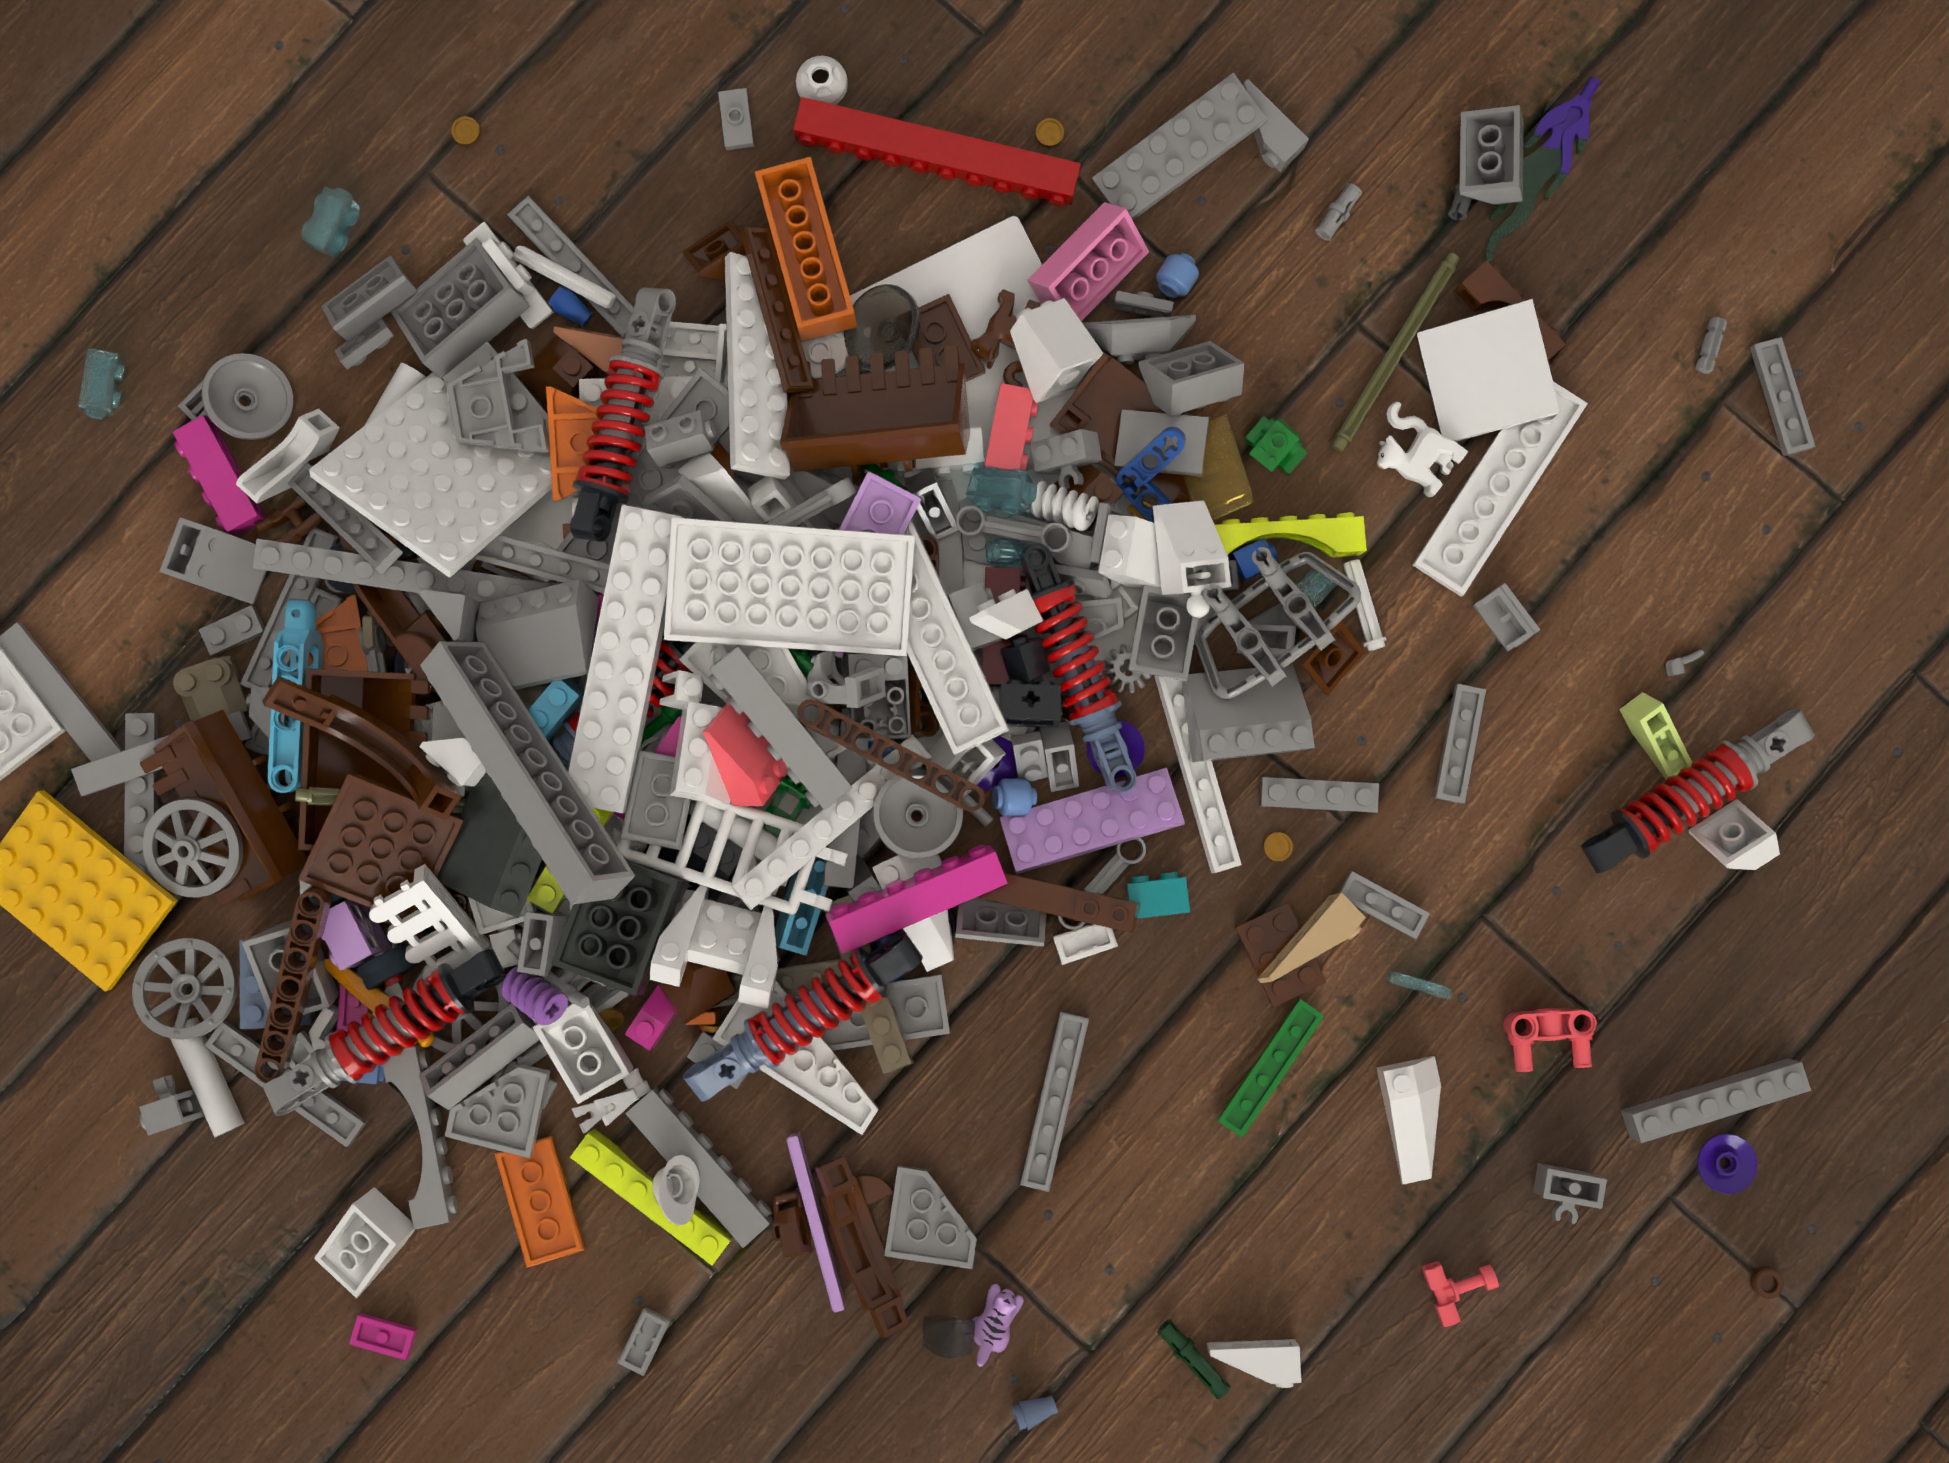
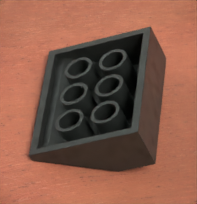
(491, 853)
(618, 936)

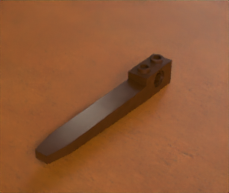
(1067, 902)

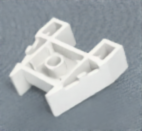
(720, 939)

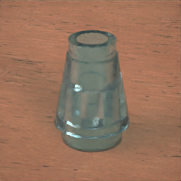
(1004, 552)

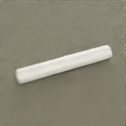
(564, 276)

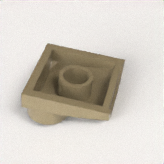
(211, 688)

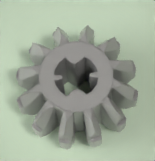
(1116, 664)

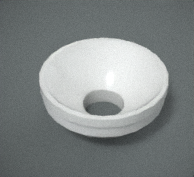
(829, 92)

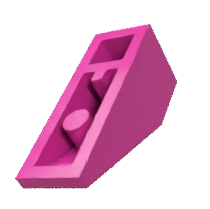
(652, 1020)

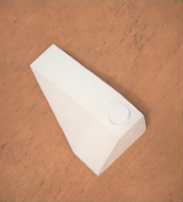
(932, 934)
(1412, 1108)

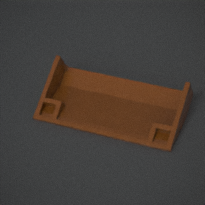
(1098, 408)

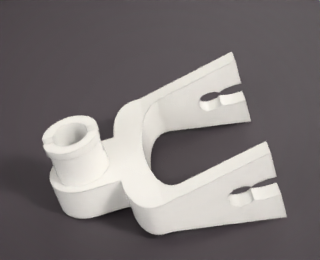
(612, 1106)

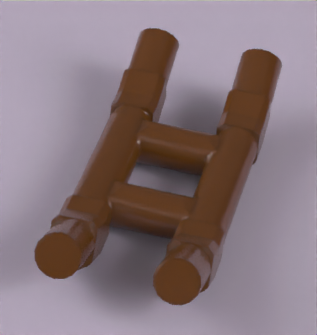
(290, 512)

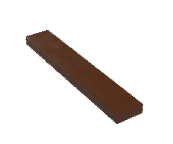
(776, 310)

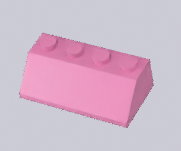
(1091, 261)

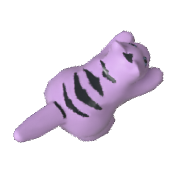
(993, 1326)

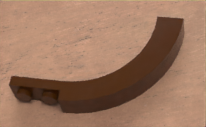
(391, 749)

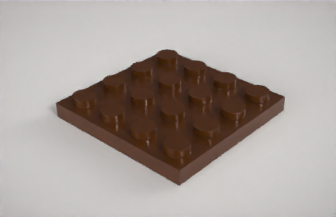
(376, 842)

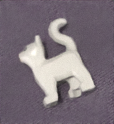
(1426, 449)

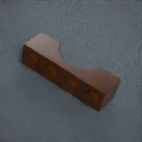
(1490, 290)

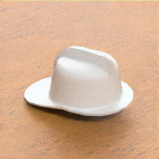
(677, 1189)

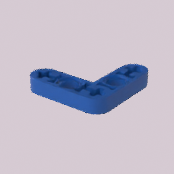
(1145, 474)

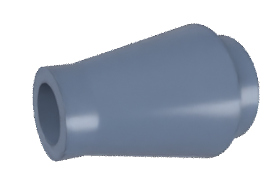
(1033, 1411)

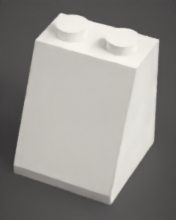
(1053, 348)
(1130, 552)

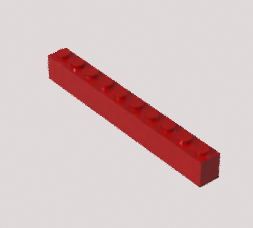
(936, 152)

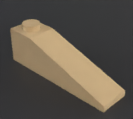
(1328, 926)

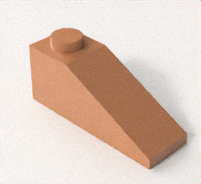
(592, 344)

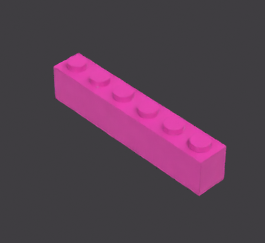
(915, 898)

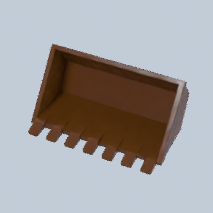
(879, 414)
(329, 758)
(212, 764)

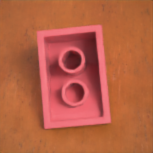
(743, 759)

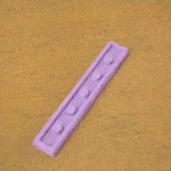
(816, 1222)

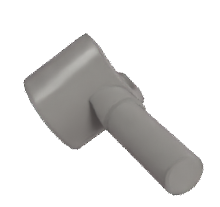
(1676, 666)

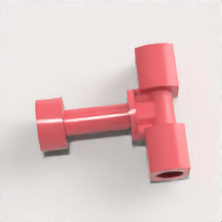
(1448, 1292)

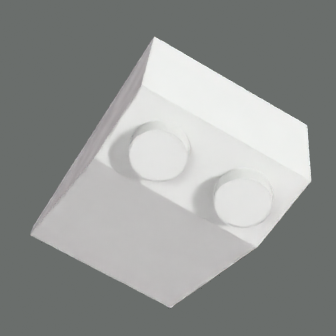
(584, 1051)
(364, 1241)

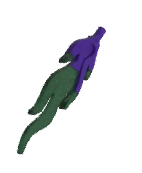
(1554, 157)

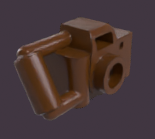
(791, 1224)

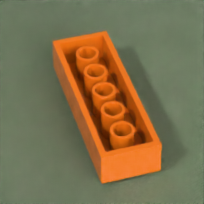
(806, 249)

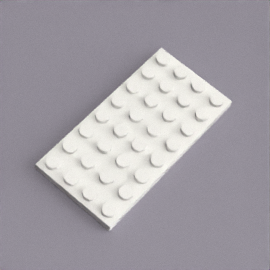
(788, 587)

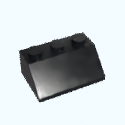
(700, 854)

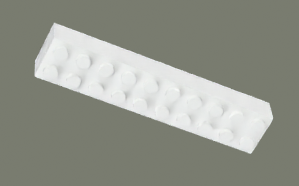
(623, 660)

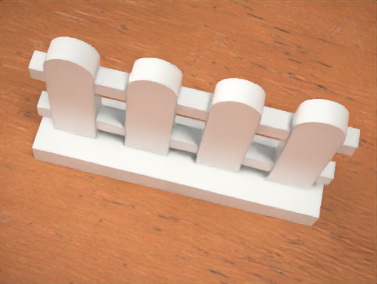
(440, 909)

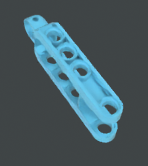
(287, 741)

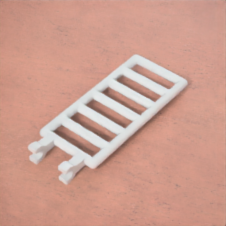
(707, 878)

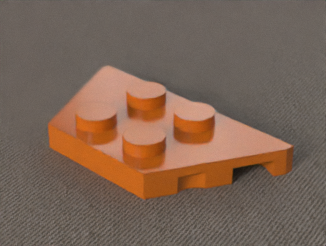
(568, 434)
(341, 638)

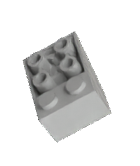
(213, 561)
(891, 713)

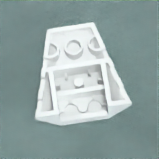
(695, 347)

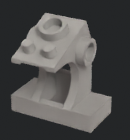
(851, 690)

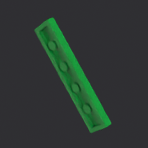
(1270, 1068)

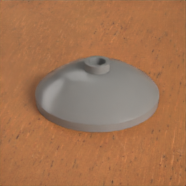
(258, 382)
(913, 839)

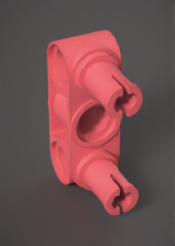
(1550, 1025)

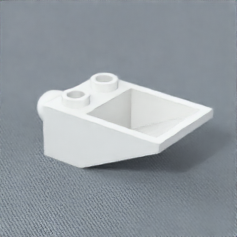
(1189, 545)

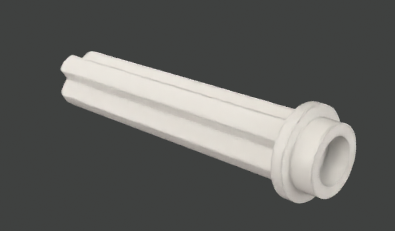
(1365, 607)

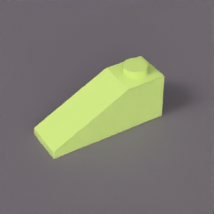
(1656, 734)

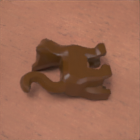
(998, 332)

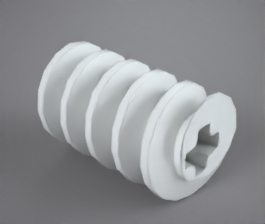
(1064, 507)

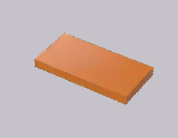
(540, 1203)

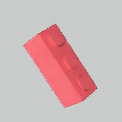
(1011, 428)

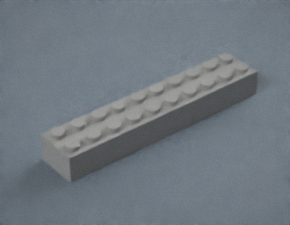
(527, 772)

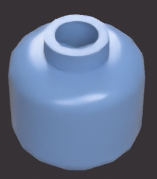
(1177, 275)
(1014, 797)

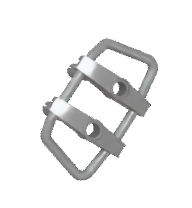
(1291, 598)

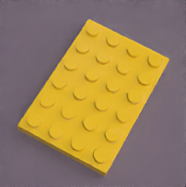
(78, 891)

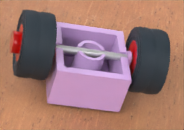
(361, 942)

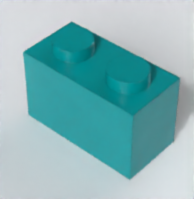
(1159, 896)

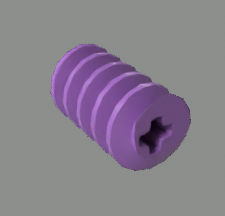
(534, 997)

